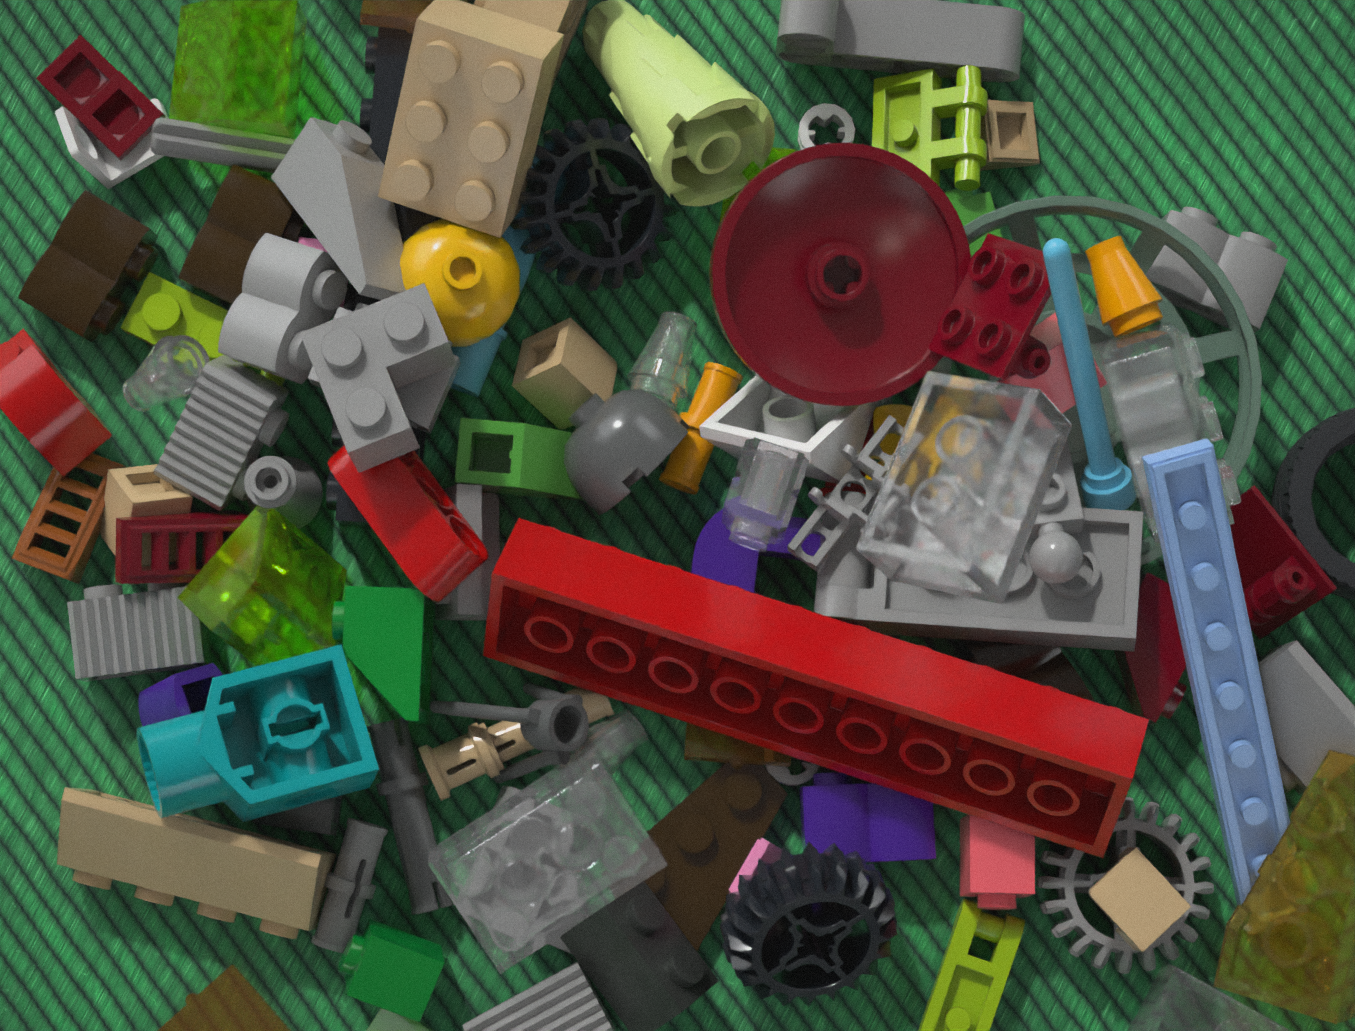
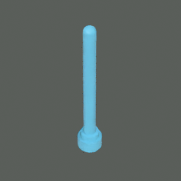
(1105, 478)

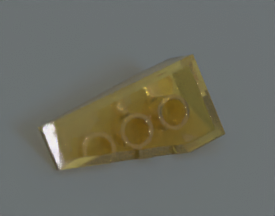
(1297, 924)

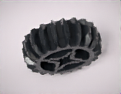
(598, 229)
(808, 924)

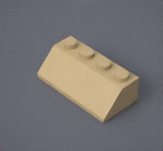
(194, 860)

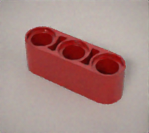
(413, 521)

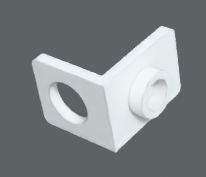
(97, 158)

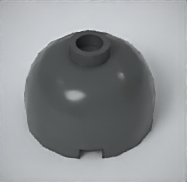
(619, 444)

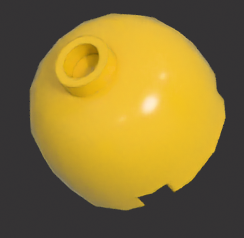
(467, 277)

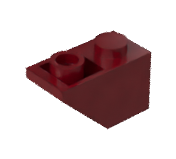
(1158, 660)

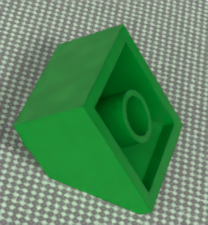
(391, 643)

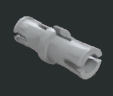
(349, 884)

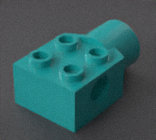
(264, 741)

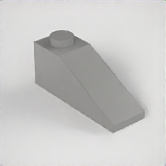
(335, 189)

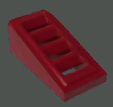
(215, 529)

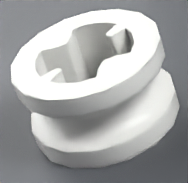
(823, 115)

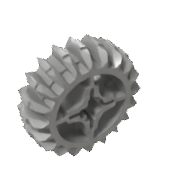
(1069, 883)

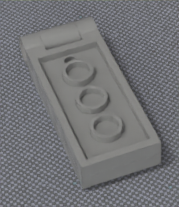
(1086, 612)

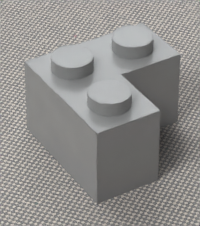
(368, 358)

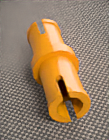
(692, 454)

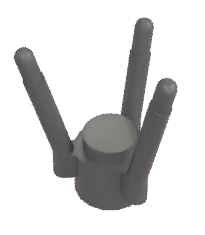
(550, 724)

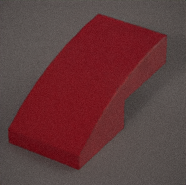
(100, 97)

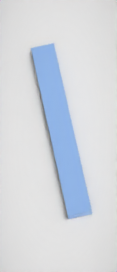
(1219, 655)

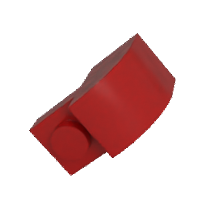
(46, 405)

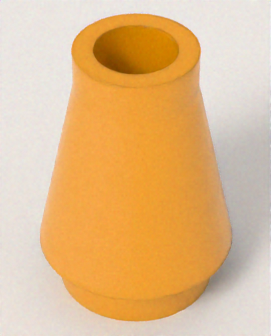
(1122, 289)

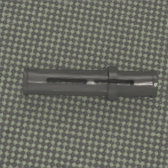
(408, 812)

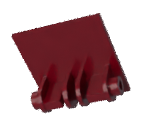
(997, 311)
(1273, 565)

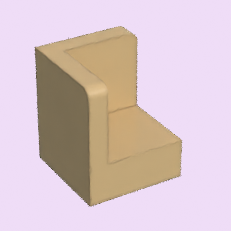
(563, 370)
(140, 493)
(1138, 899)

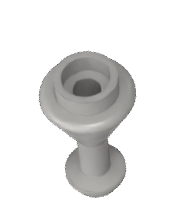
(285, 485)

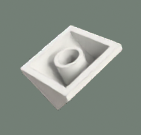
(791, 423)

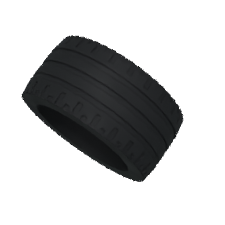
(1294, 489)

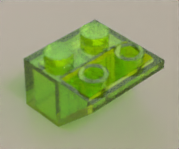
(239, 65)
(268, 590)

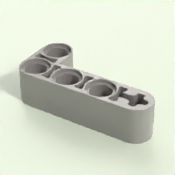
(902, 36)

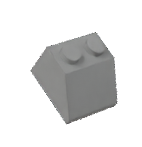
(1304, 713)

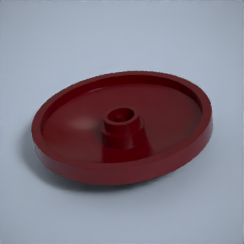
(837, 273)

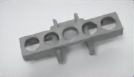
(836, 507)

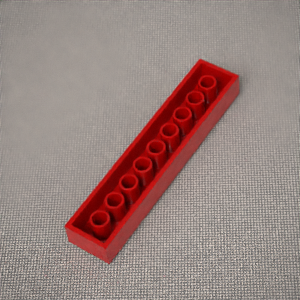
(812, 687)

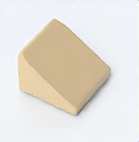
(1009, 135)

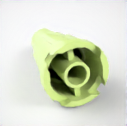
(684, 113)

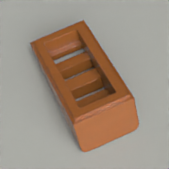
(48, 503)

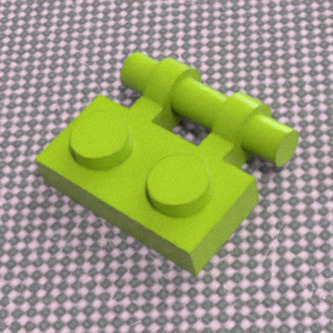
(909, 122)

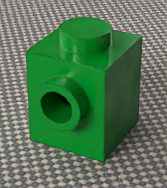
(391, 969)

